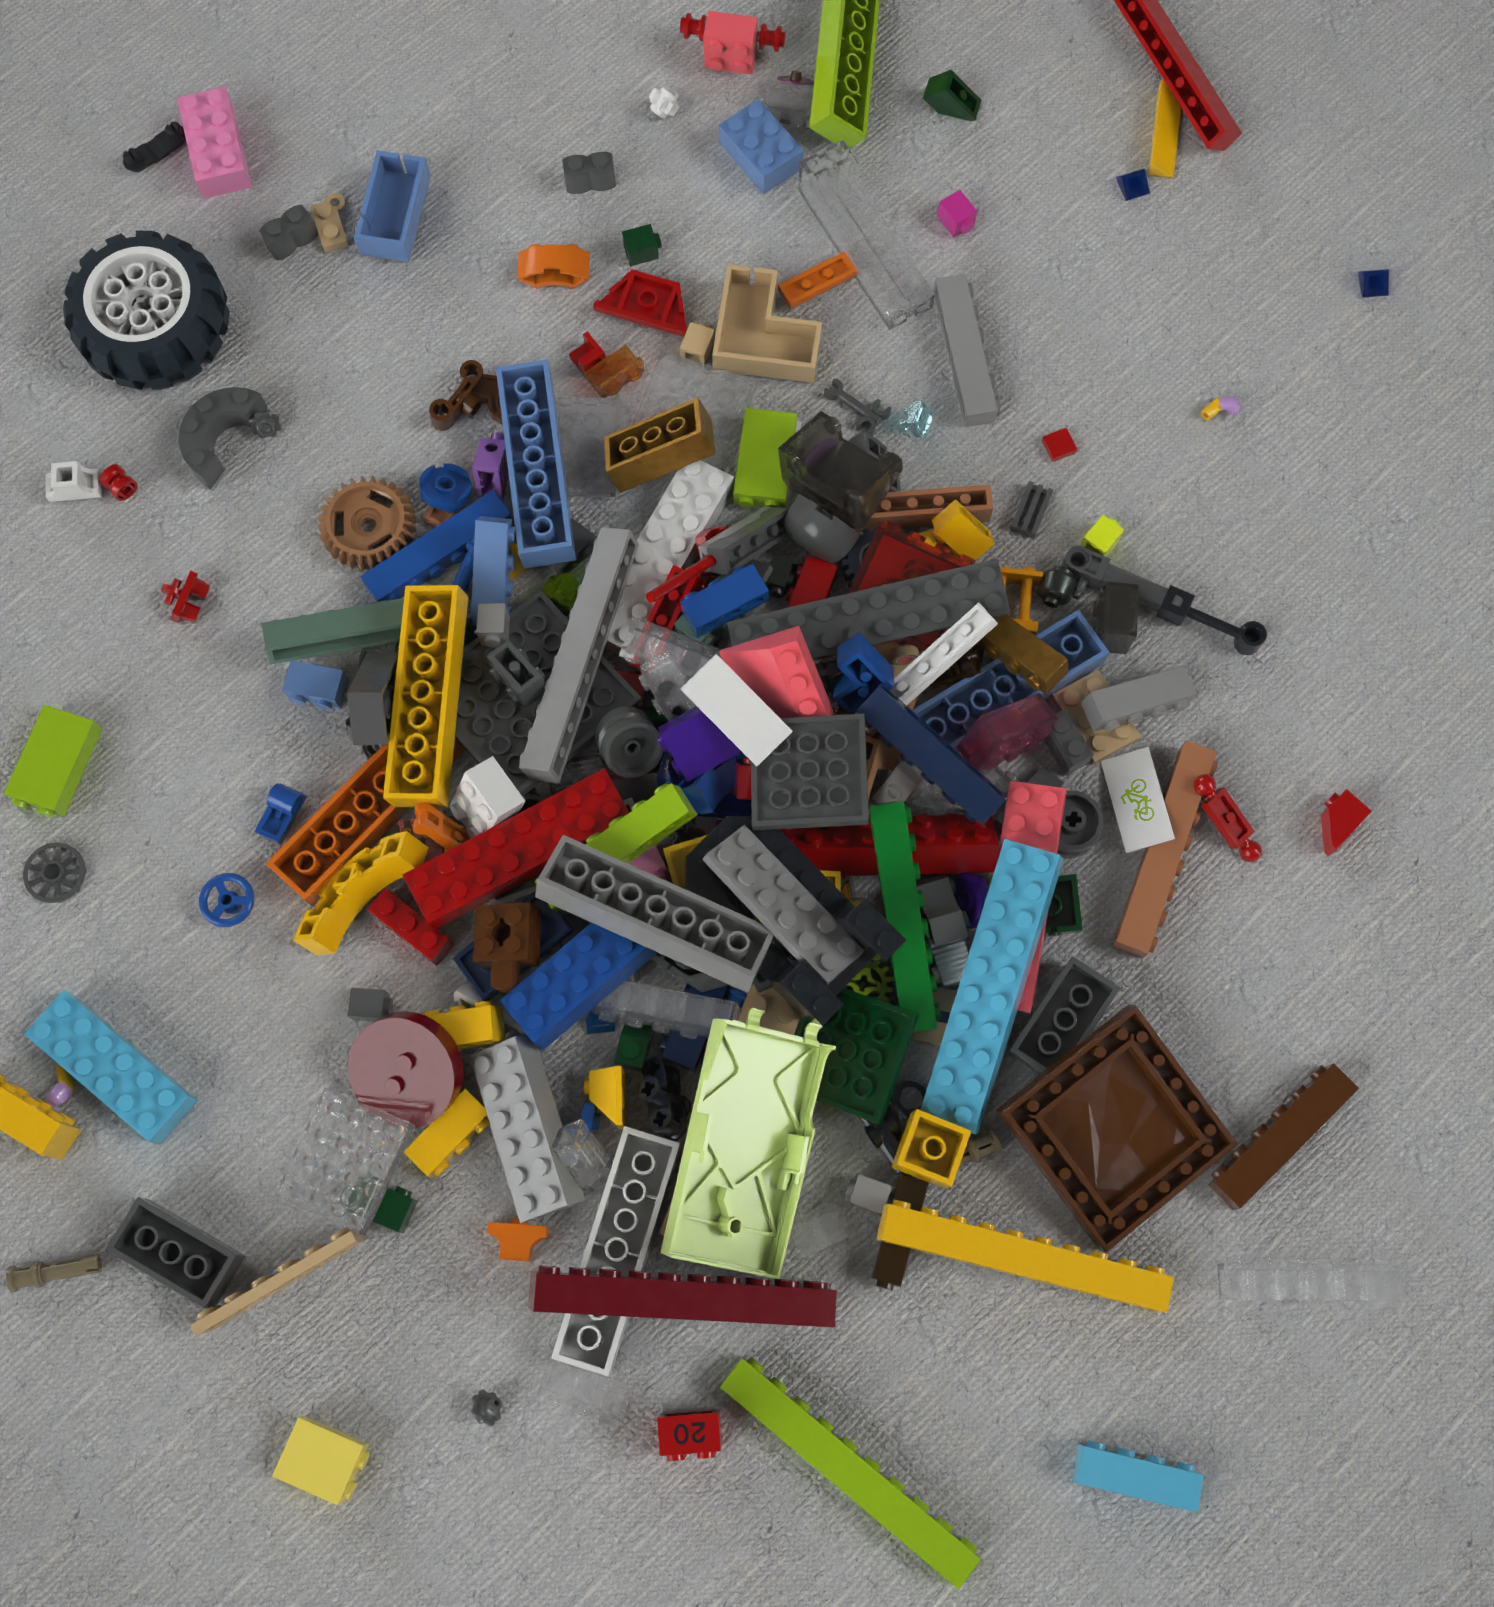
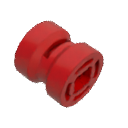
(121, 486)

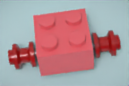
(731, 39)

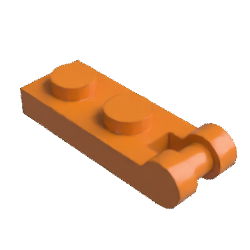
(438, 826)

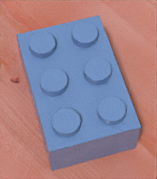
(760, 146)

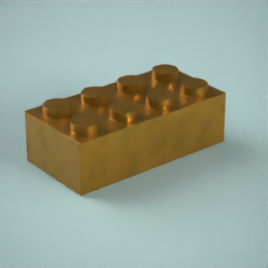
(659, 445)

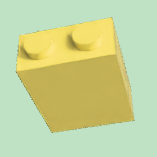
(322, 1460)

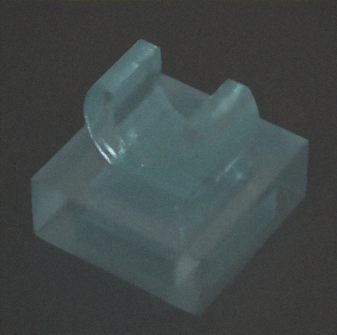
(917, 418)

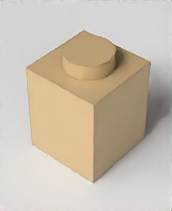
(698, 342)

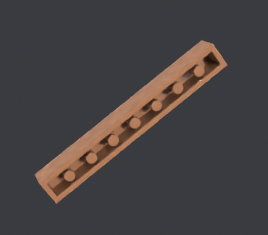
(1162, 861)

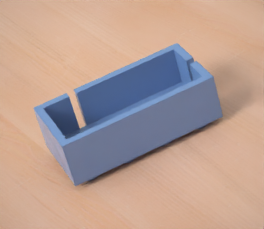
(392, 206)

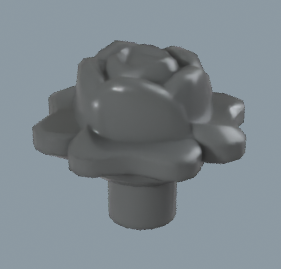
(265, 424)
(486, 1407)

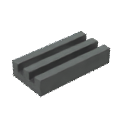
(1038, 490)

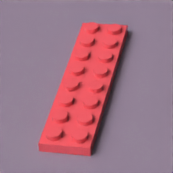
(1033, 819)

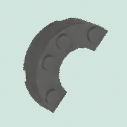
(207, 421)

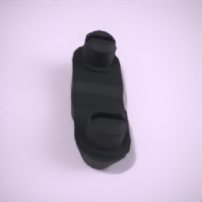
(155, 150)

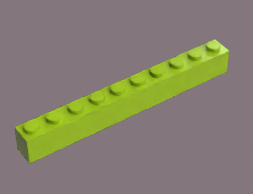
(851, 1473)

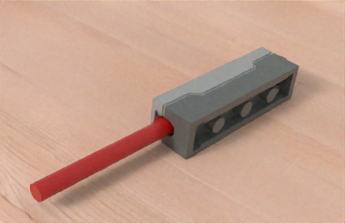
(732, 547)

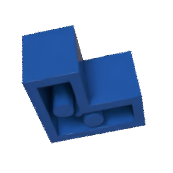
(861, 673)

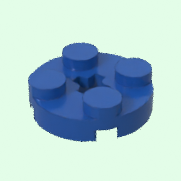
(445, 499)

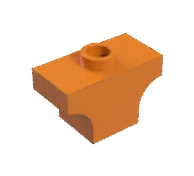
(517, 1239)

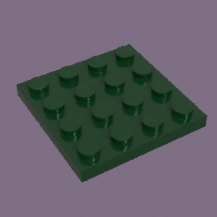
(868, 1054)

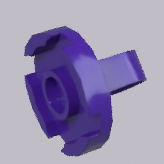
(971, 896)

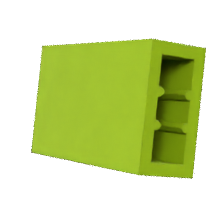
(758, 466)
(53, 762)

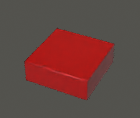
(1059, 444)

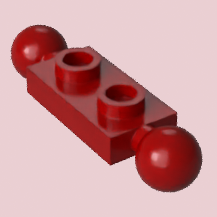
(1227, 818)

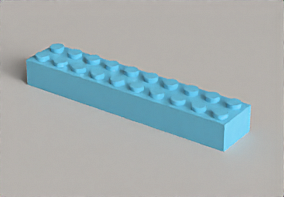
(992, 985)

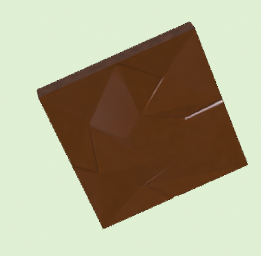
(1117, 1127)

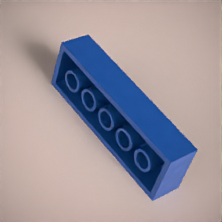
(573, 982)

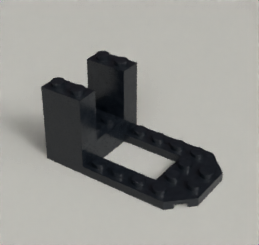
(788, 975)

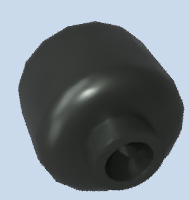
(1056, 586)

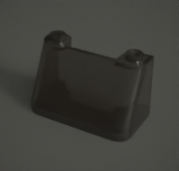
(836, 472)

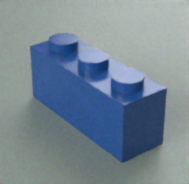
(724, 600)

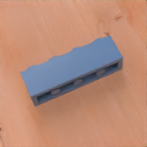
(492, 563)

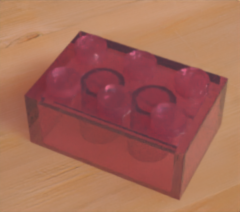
(1008, 732)

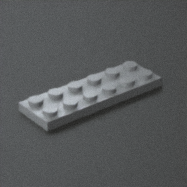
(783, 905)

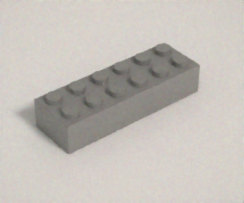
(525, 1127)

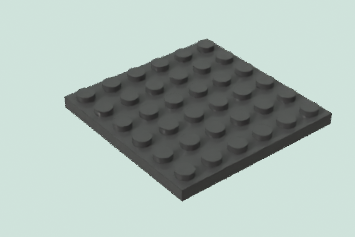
(496, 725)

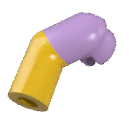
(1230, 404)
(62, 1088)

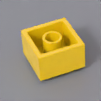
(931, 1149)

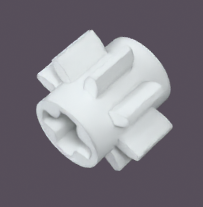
(664, 101)

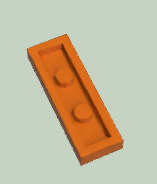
(817, 280)

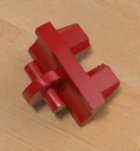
(191, 587)

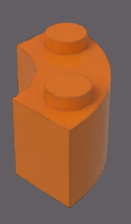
(553, 265)

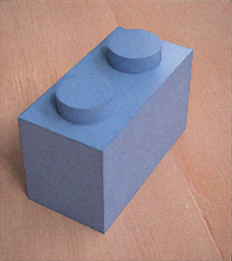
(315, 685)

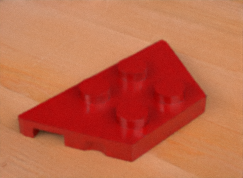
(646, 301)

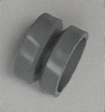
(628, 742)
(1087, 825)

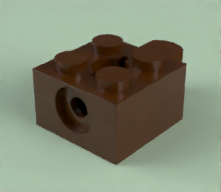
(513, 948)

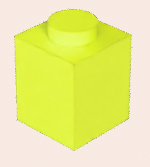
(1103, 536)

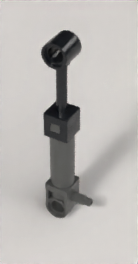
(1169, 603)

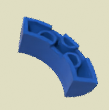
(712, 786)

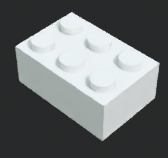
(485, 798)

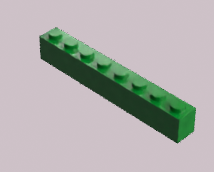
(902, 910)

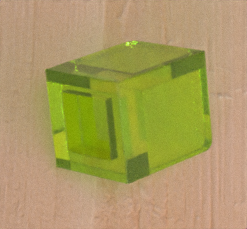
(563, 589)

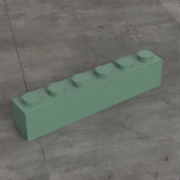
(333, 631)

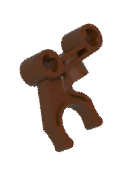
(467, 398)

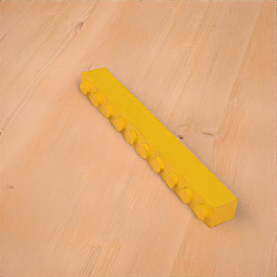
(1024, 1257)

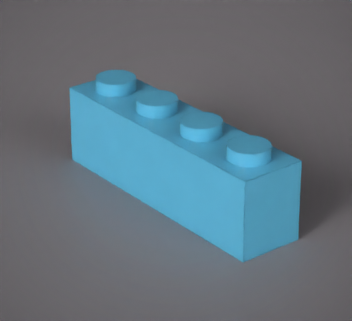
(1138, 1477)

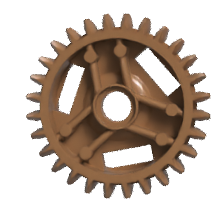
(357, 509)

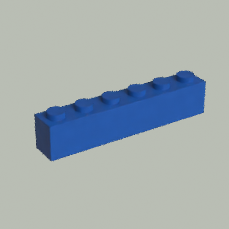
(431, 552)

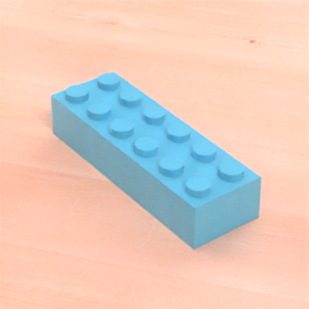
(111, 1067)

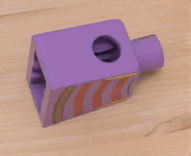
(491, 459)

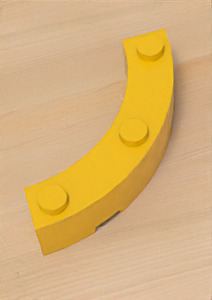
(354, 887)

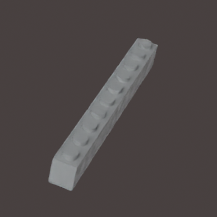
(578, 656)

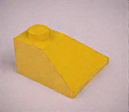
(608, 1093)

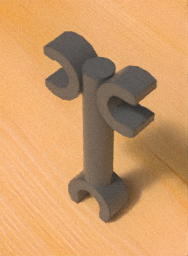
(869, 417)

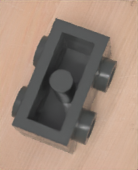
(515, 671)

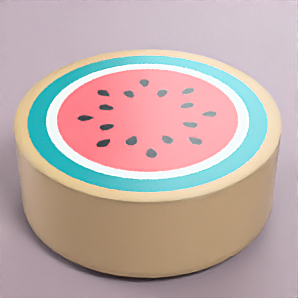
(904, 654)

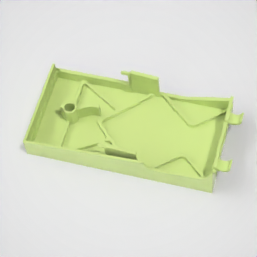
(746, 1147)

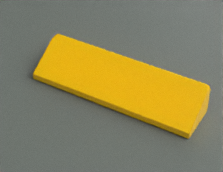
(1164, 133)

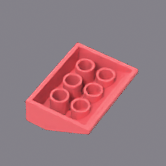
(781, 674)

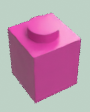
(957, 213)

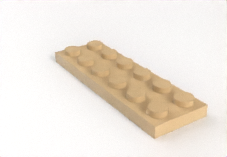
(271, 1284)

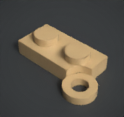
(329, 223)

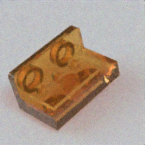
(615, 372)

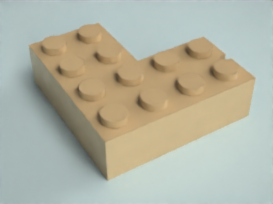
(756, 341)

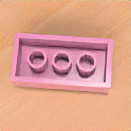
(214, 142)

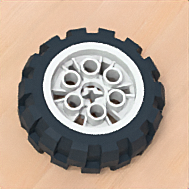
(160, 272)

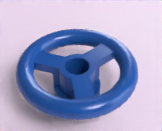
(232, 908)

